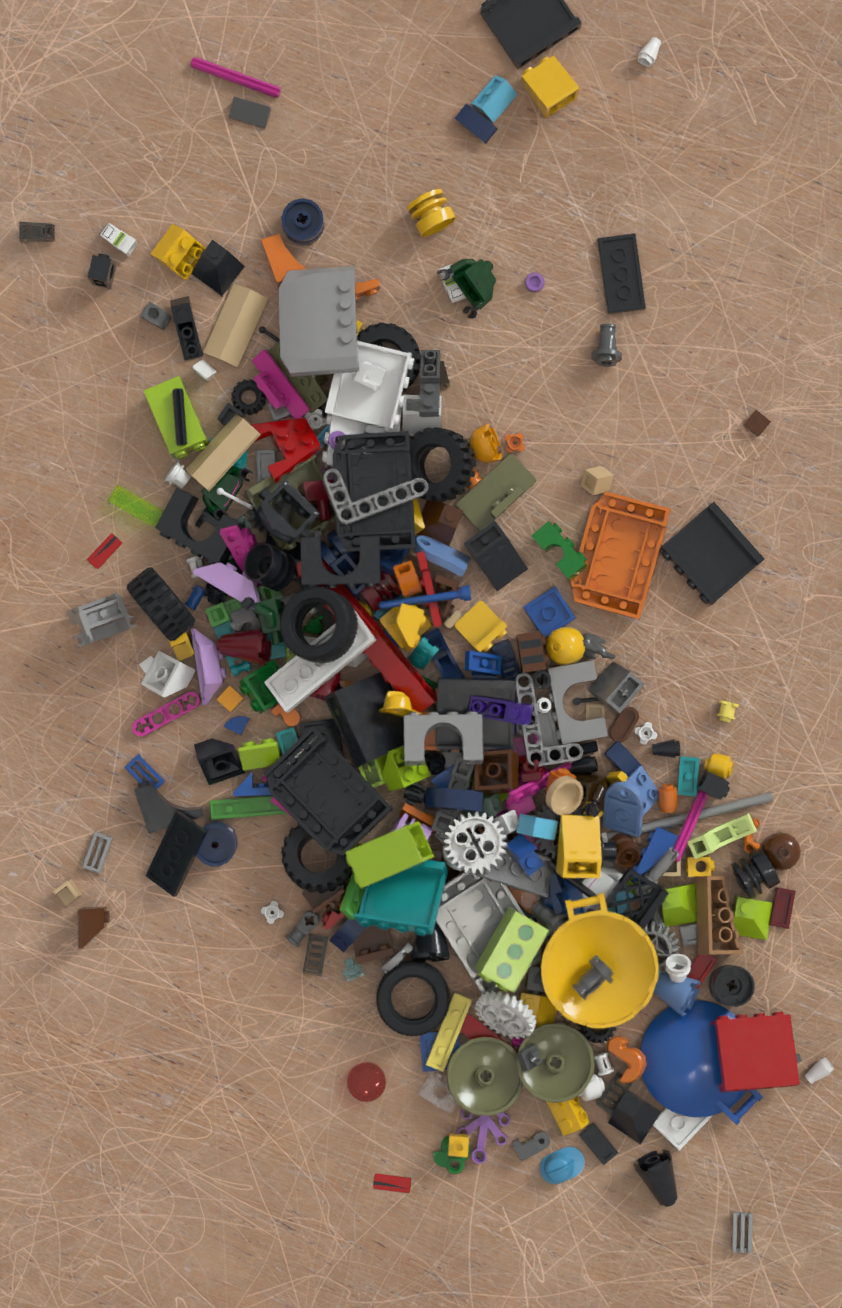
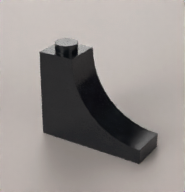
(158, 810)

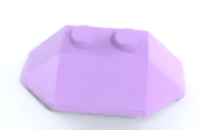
(229, 581)
(208, 666)

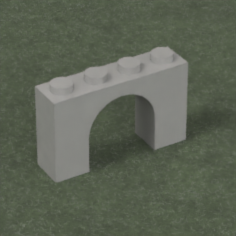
(419, 726)
(569, 728)

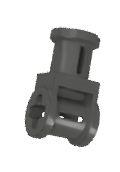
(302, 928)

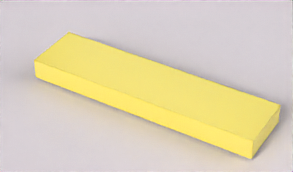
(448, 1032)

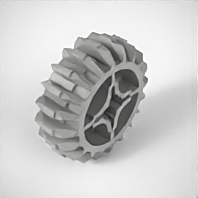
(661, 949)

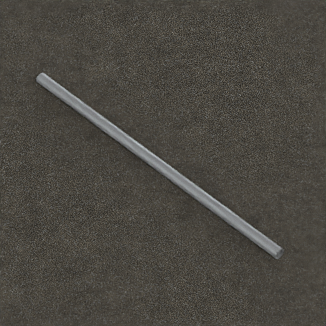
(707, 812)

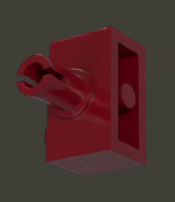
(316, 494)

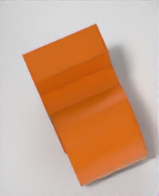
(291, 718)

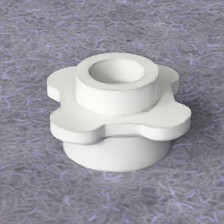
(315, 424)
(645, 738)
(267, 912)

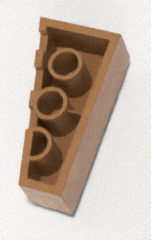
(714, 917)

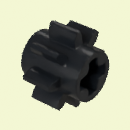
(214, 594)
(435, 762)
(414, 794)

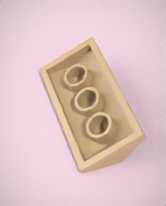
(235, 325)
(222, 452)

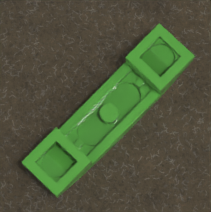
(222, 612)

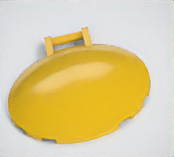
(619, 945)

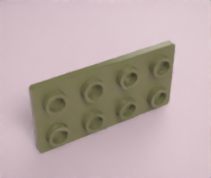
(307, 386)
(496, 492)

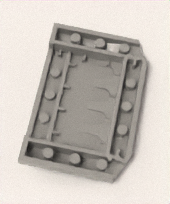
(318, 321)
(469, 934)

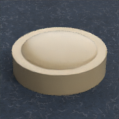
(564, 795)

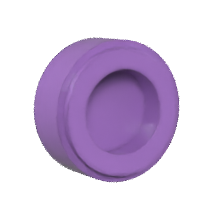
(534, 282)

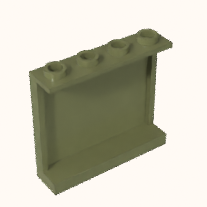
(302, 473)

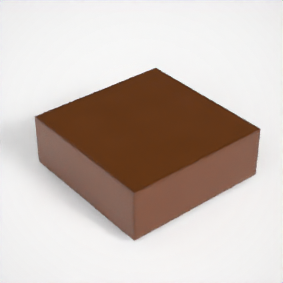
(757, 423)

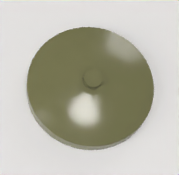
(565, 1065)
(484, 1076)

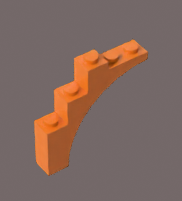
(282, 262)

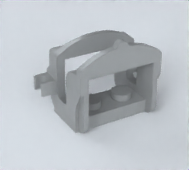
(99, 615)

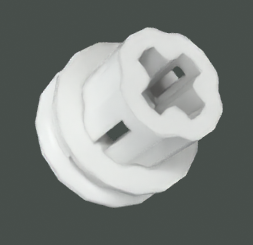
(177, 475)
(678, 967)

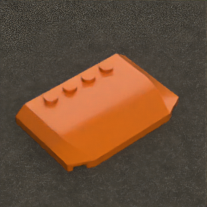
(621, 554)

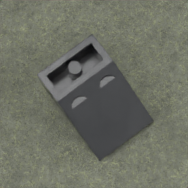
(495, 556)

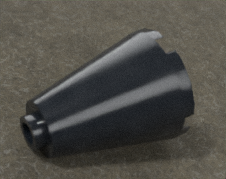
(431, 947)
(658, 1175)

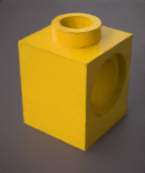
(691, 870)
(458, 1145)

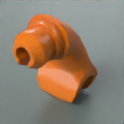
(749, 844)

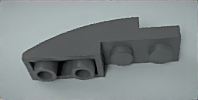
(429, 383)

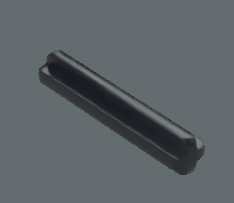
(179, 417)

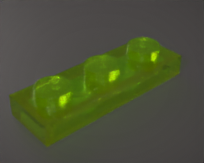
(135, 506)

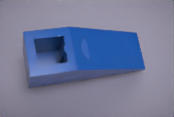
(659, 843)

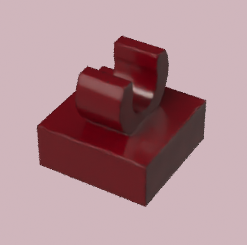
(532, 773)

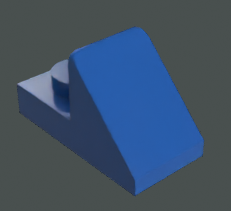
(482, 663)
(247, 788)
(524, 854)

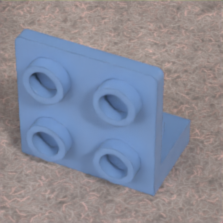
(644, 784)

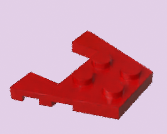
(294, 441)
(426, 583)

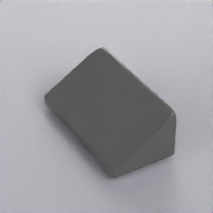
(250, 112)

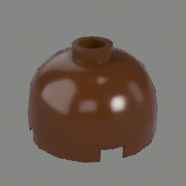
(781, 850)

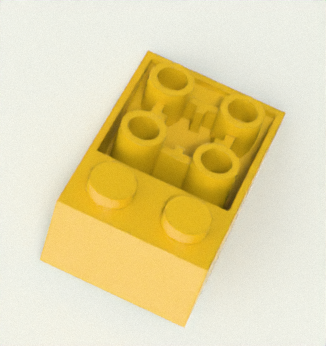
(579, 847)

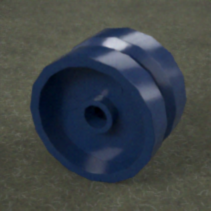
(296, 212)
(333, 553)
(227, 841)

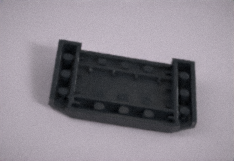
(367, 467)
(325, 793)

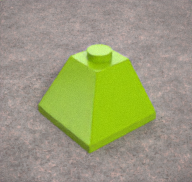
(680, 905)
(752, 917)

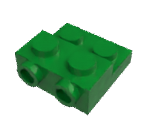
(257, 690)

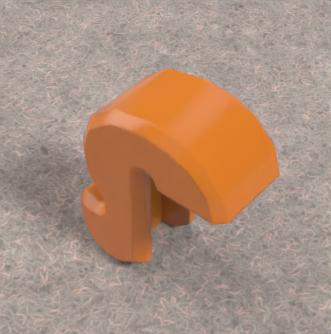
(631, 1056)

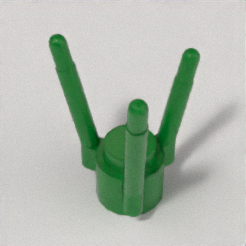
(313, 625)

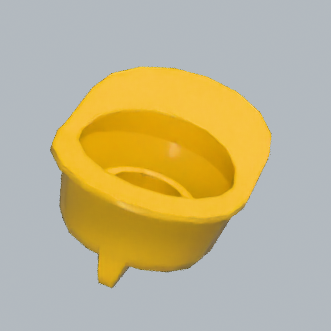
(397, 704)

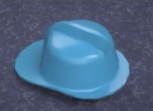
(562, 1165)

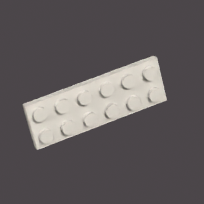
(301, 677)

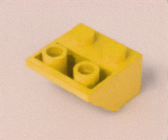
(178, 251)
(406, 625)

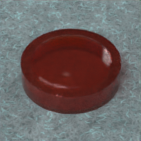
(366, 1081)

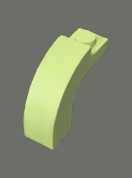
(721, 835)

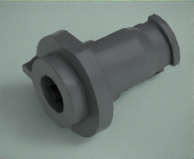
(607, 353)
(548, 918)
(593, 977)

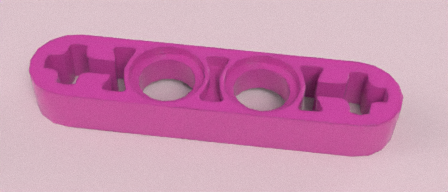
(167, 716)

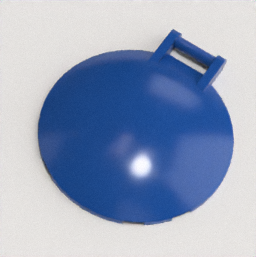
(685, 1063)

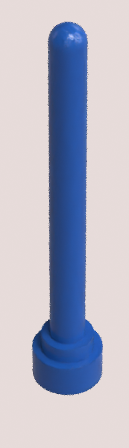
(462, 593)

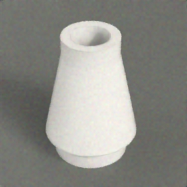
(648, 54)
(821, 1069)

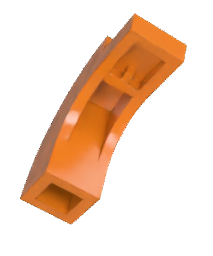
(407, 579)

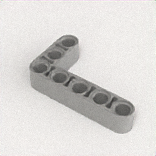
(371, 501)
(535, 729)

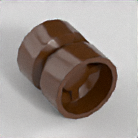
(627, 851)

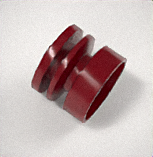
(374, 594)

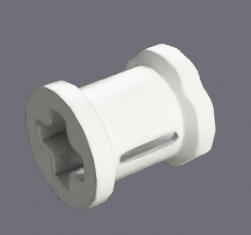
(194, 563)
(603, 1063)

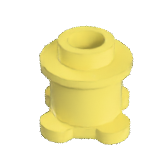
(727, 711)

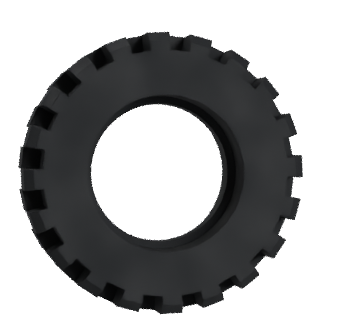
(399, 337)
(461, 463)
(160, 604)
(303, 877)

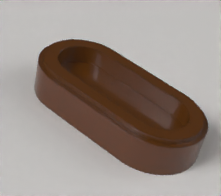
(624, 724)

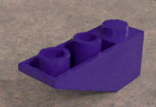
(501, 709)

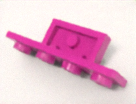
(277, 386)
(239, 543)
(531, 787)

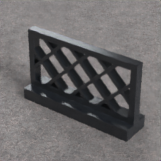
(648, 906)

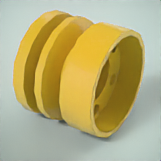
(432, 215)

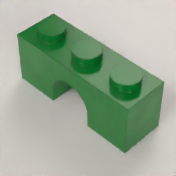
(571, 562)

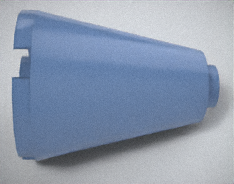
(677, 995)

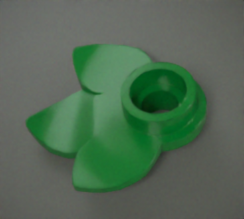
(443, 1160)

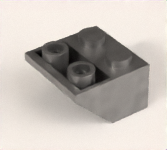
(616, 687)

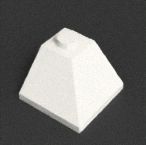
(167, 675)

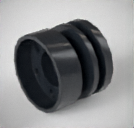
(269, 566)
(755, 873)
(739, 977)

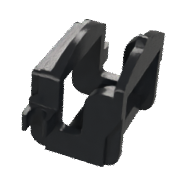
(276, 523)

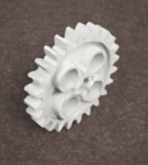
(491, 835)
(505, 1015)

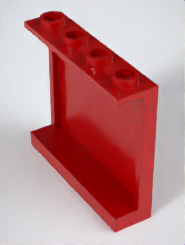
(756, 1052)

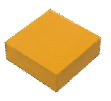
(230, 698)

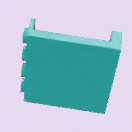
(405, 899)

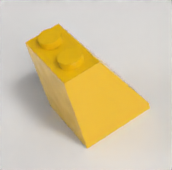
(550, 86)

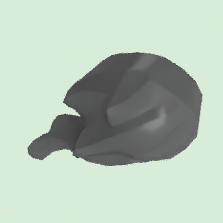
(593, 647)

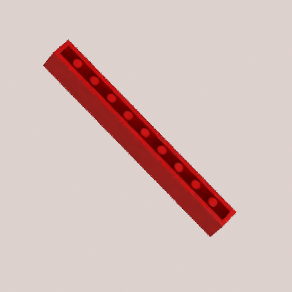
(386, 655)

